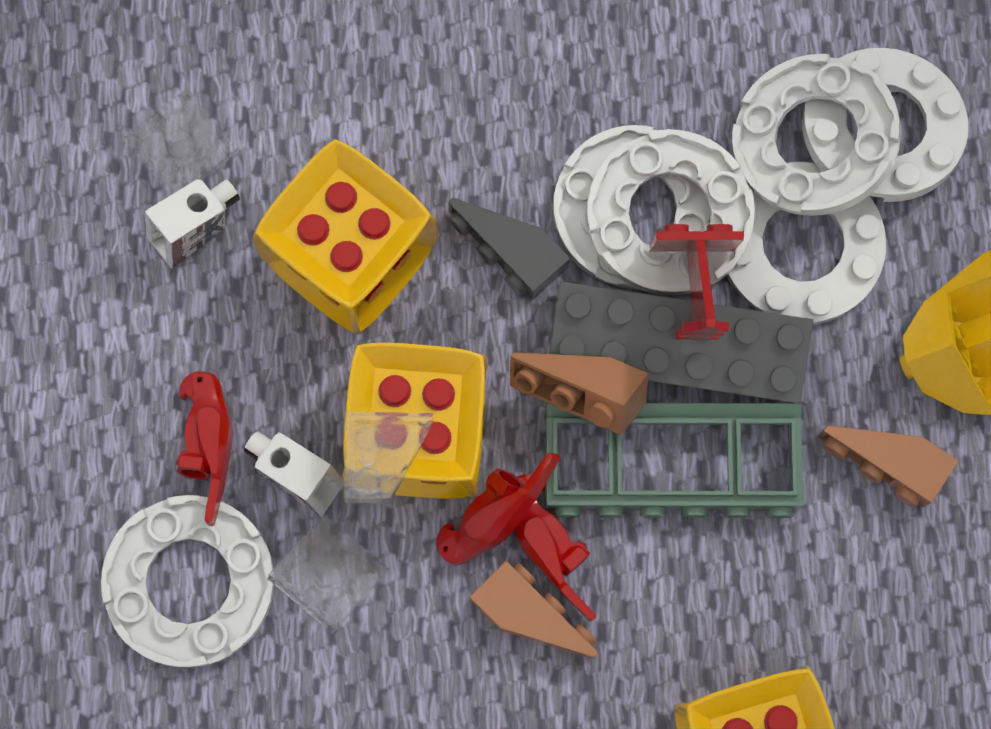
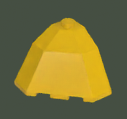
(951, 341)

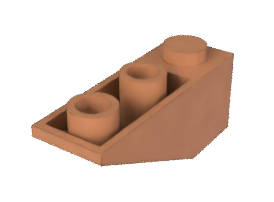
(586, 386)
(902, 461)
(521, 611)

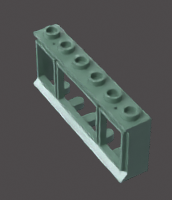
(693, 504)

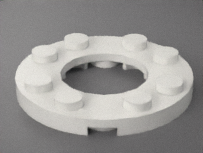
(798, 82)
(939, 102)
(653, 156)
(573, 192)
(823, 298)
(127, 572)

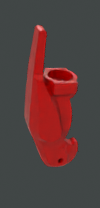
(206, 437)
(493, 513)
(551, 550)

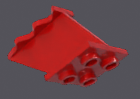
(696, 244)

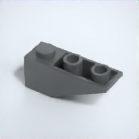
(518, 247)

